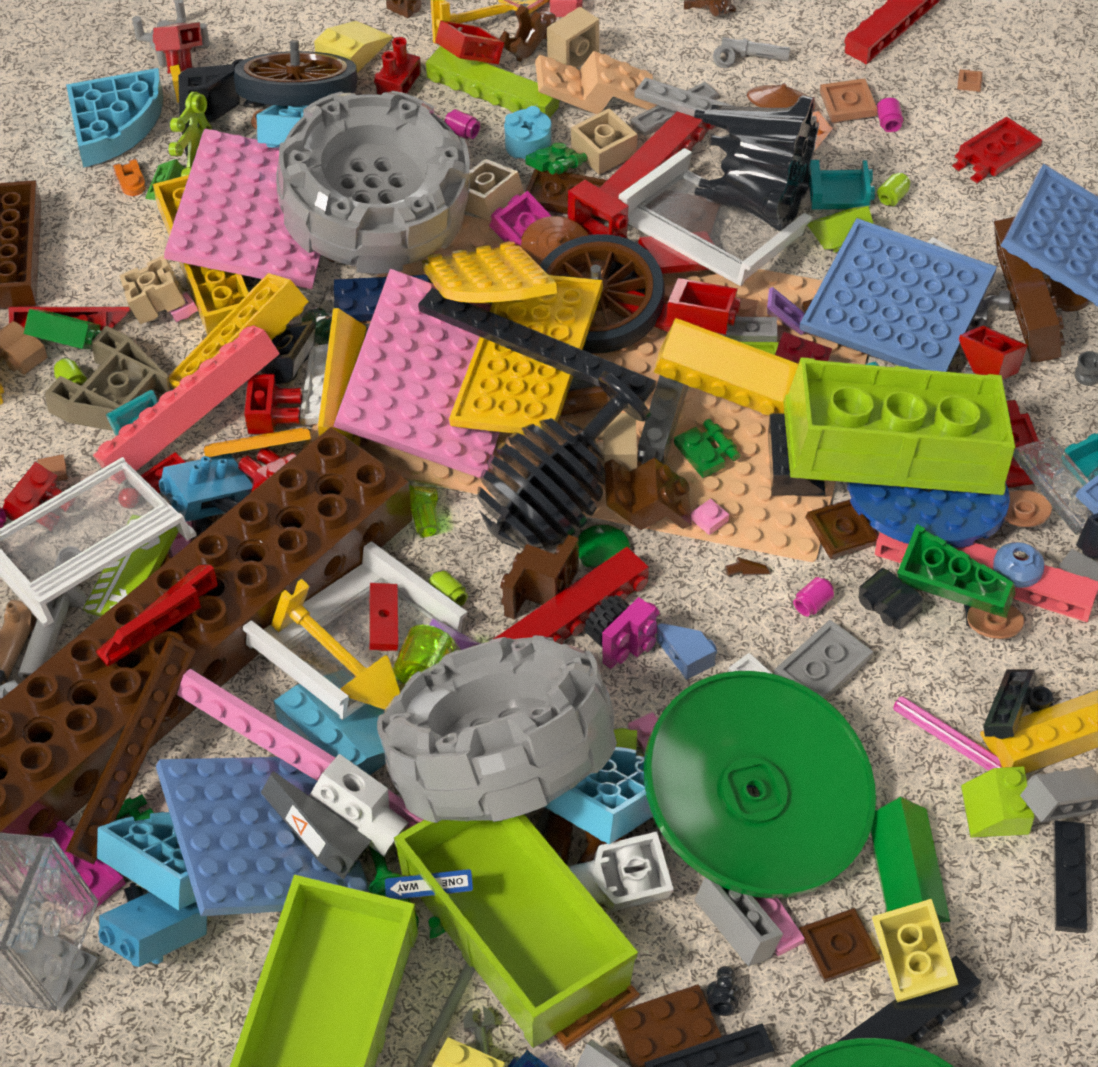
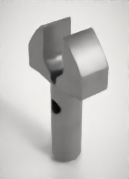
(480, 1032)

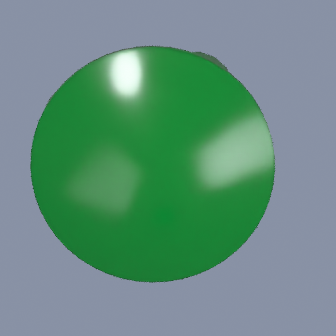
(600, 544)

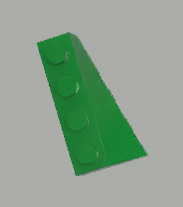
(953, 575)

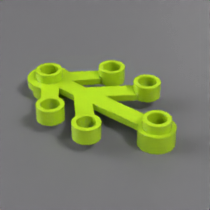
(195, 108)

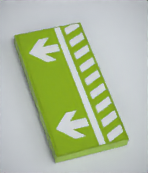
(128, 573)

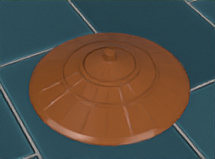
(774, 96)
(548, 234)

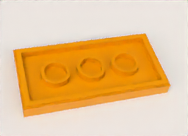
(257, 442)

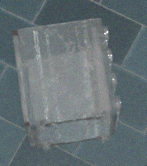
(46, 920)

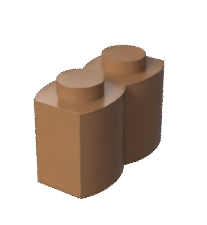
(20, 350)

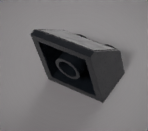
(294, 350)

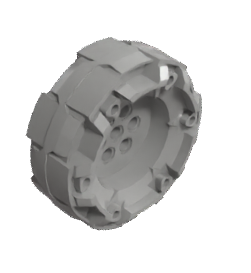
(373, 180)
(497, 730)

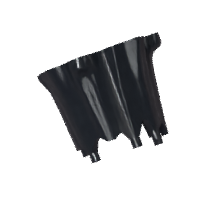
(765, 159)

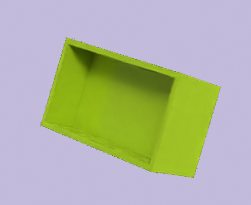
(898, 427)
(524, 923)
(328, 979)

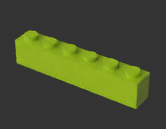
(488, 83)

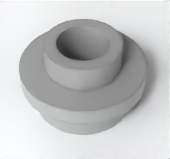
(730, 56)

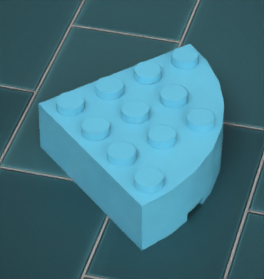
(114, 113)
(610, 800)
(148, 855)

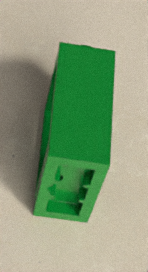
(61, 328)

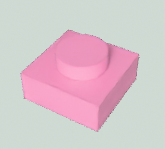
(185, 310)
(709, 516)

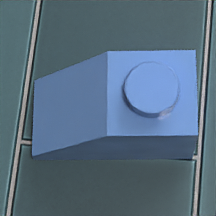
(686, 649)

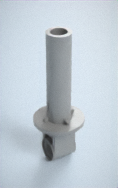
(45, 638)

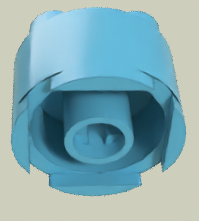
(527, 132)

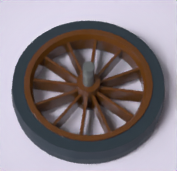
(294, 77)
(635, 258)

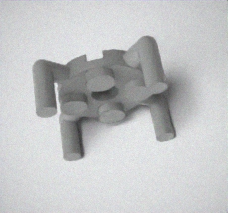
(181, 18)

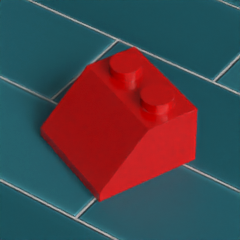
(992, 352)

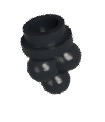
(723, 993)

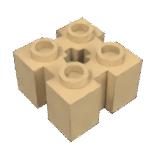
(152, 289)

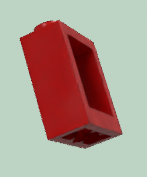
(470, 42)
(587, 196)
(703, 305)

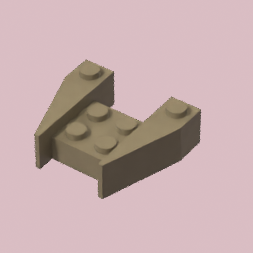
(121, 377)

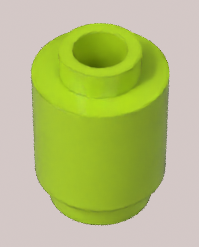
(893, 189)
(69, 370)
(449, 586)

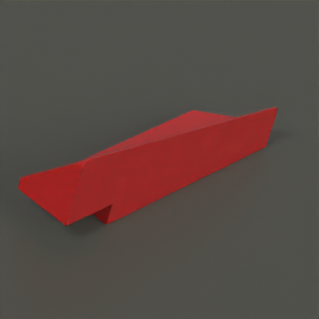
(102, 315)
(163, 613)

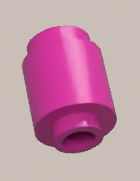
(890, 114)
(462, 124)
(813, 596)

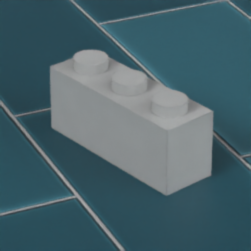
(1062, 794)
(740, 921)

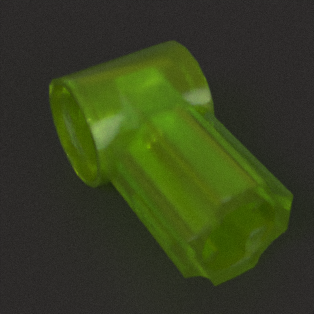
(424, 511)

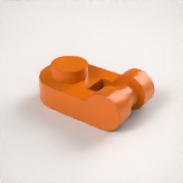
(133, 183)

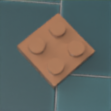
(848, 100)

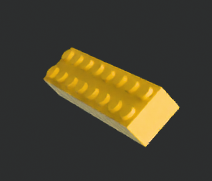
(212, 290)

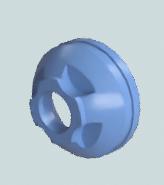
(1019, 572)

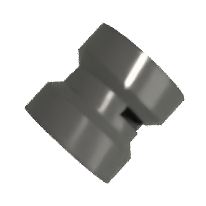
(1087, 368)

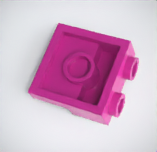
(516, 217)
(630, 633)

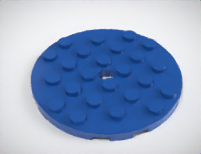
(947, 514)

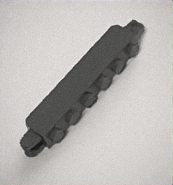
(662, 423)

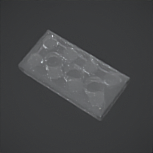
(1056, 478)

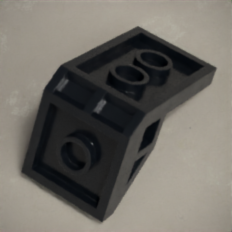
(215, 84)

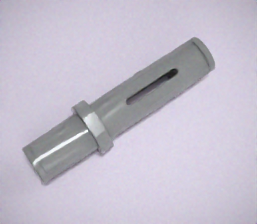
(756, 49)

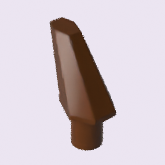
(746, 567)

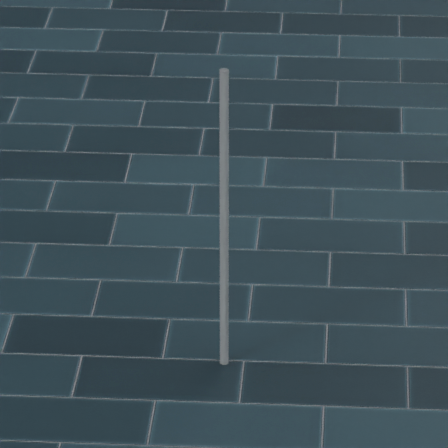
(458, 990)

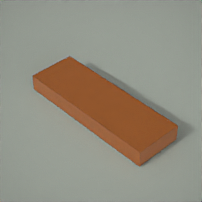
(597, 1017)

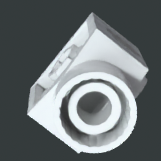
(359, 802)
(626, 873)

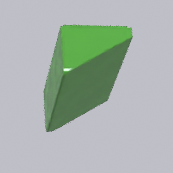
(164, 172)

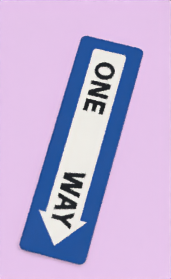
(416, 887)

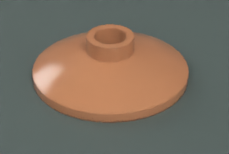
(1027, 508)
(996, 626)

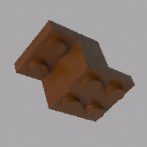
(647, 494)
(539, 575)

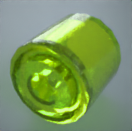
(421, 650)

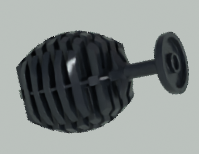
(552, 473)

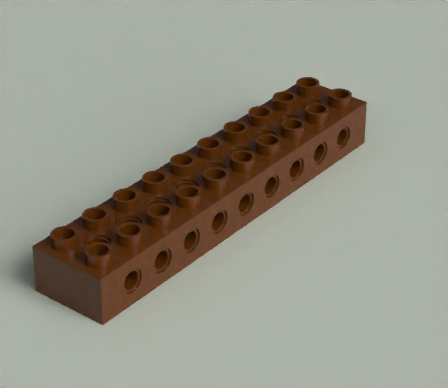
(293, 527)

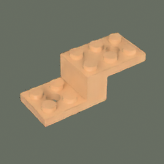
(592, 84)

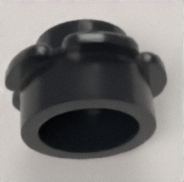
(1040, 693)

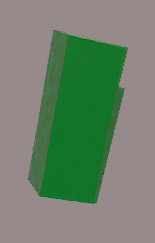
(907, 857)

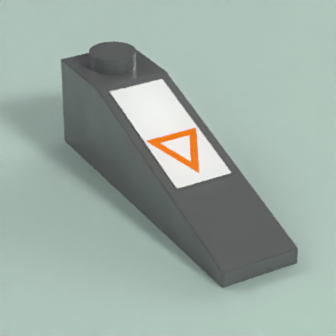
(320, 830)

